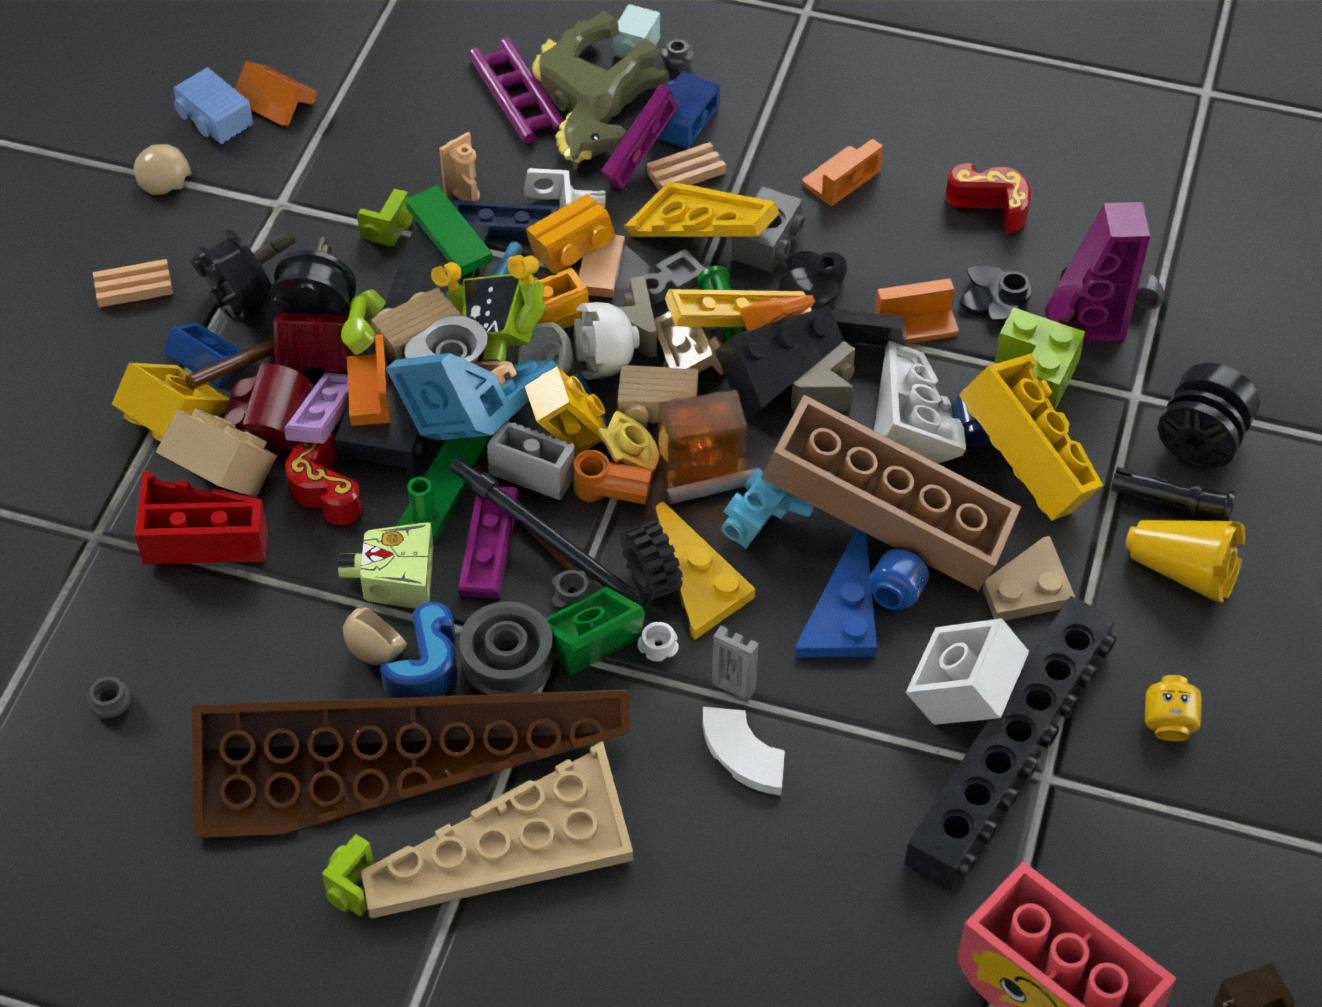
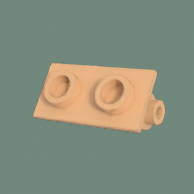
(459, 169)

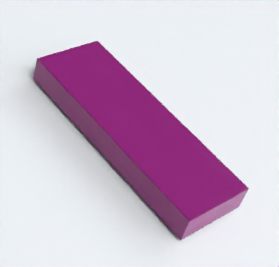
(640, 138)
(487, 549)

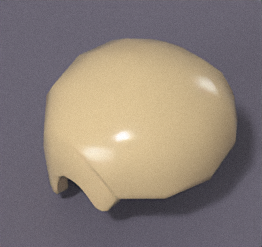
(161, 169)
(371, 637)

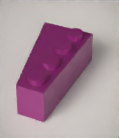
(1104, 274)

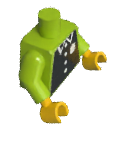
(502, 304)

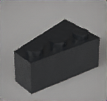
(775, 355)

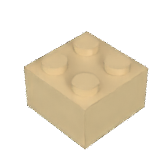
(217, 451)

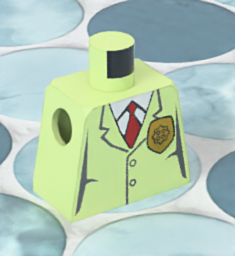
(393, 565)

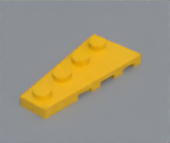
(701, 212)

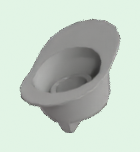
(450, 335)

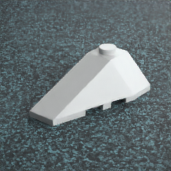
(912, 408)

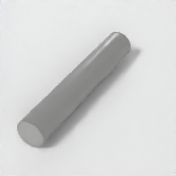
(708, 486)

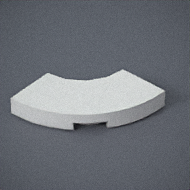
(741, 751)

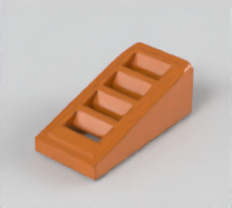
(774, 310)

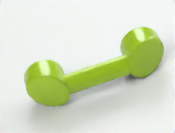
(356, 331)

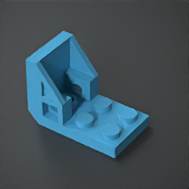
(459, 398)

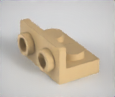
(687, 345)

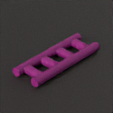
(513, 105)

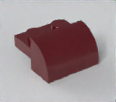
(268, 403)

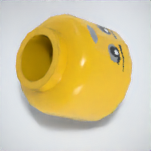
(1173, 708)

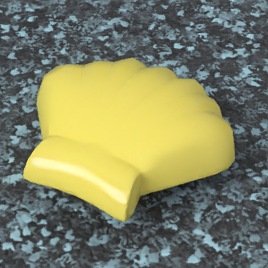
(629, 442)

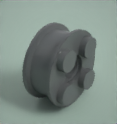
(502, 627)

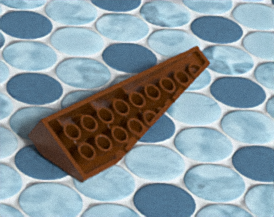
(318, 761)

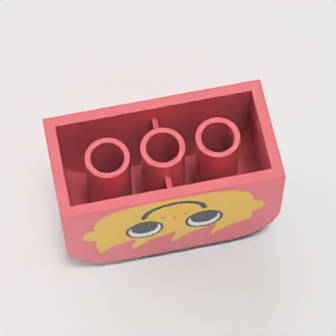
(1049, 951)

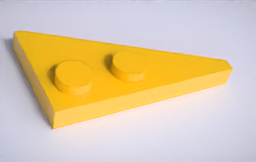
(710, 584)

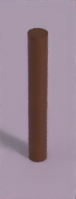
(230, 365)

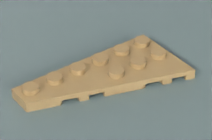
(520, 838)

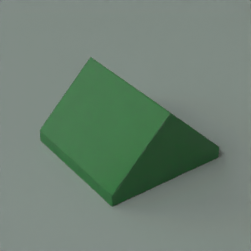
(594, 629)

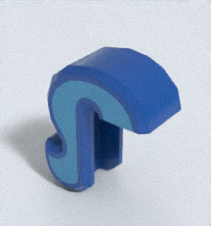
(438, 663)

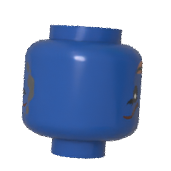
(898, 579)

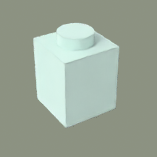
(634, 26)

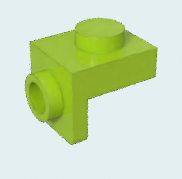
(389, 223)
(345, 873)

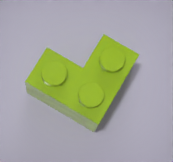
(1052, 345)

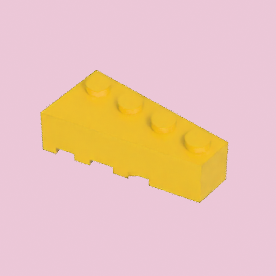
(1032, 435)

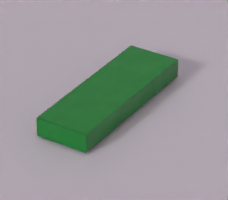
(448, 230)

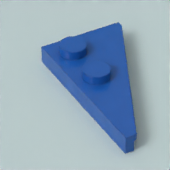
(844, 614)

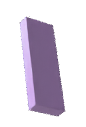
(320, 410)

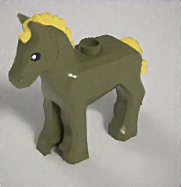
(590, 91)

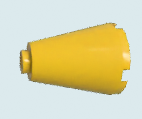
(1191, 553)

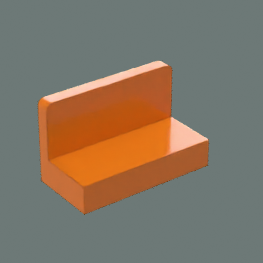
(272, 92)
(845, 172)
(925, 309)
(369, 387)

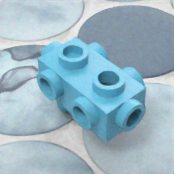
(759, 503)

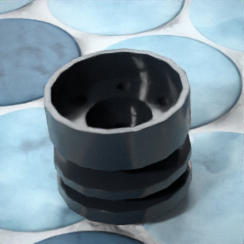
(1208, 415)

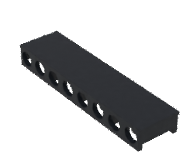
(400, 441)

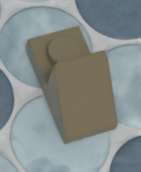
(639, 311)
(828, 380)

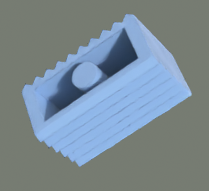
(213, 106)

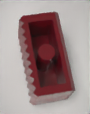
(310, 342)

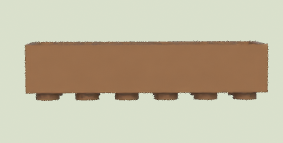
(891, 492)

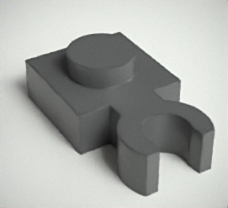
(673, 273)

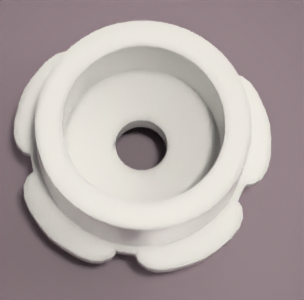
(658, 633)

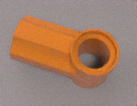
(599, 478)

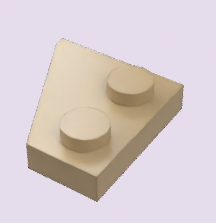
(1029, 584)

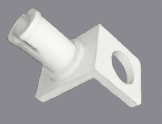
(561, 188)

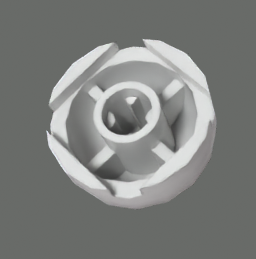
(604, 339)

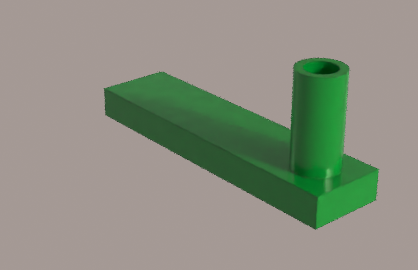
(440, 491)

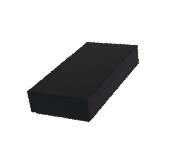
(870, 327)

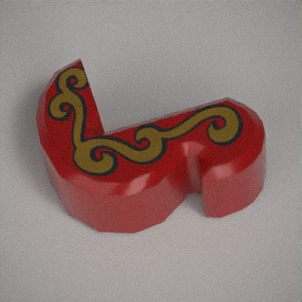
(991, 189)
(319, 487)

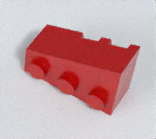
(197, 525)

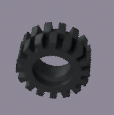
(651, 560)

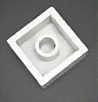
(968, 672)

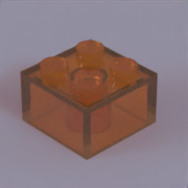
(701, 437)

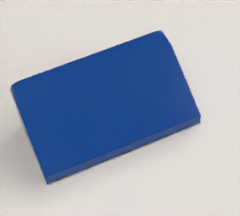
(199, 348)

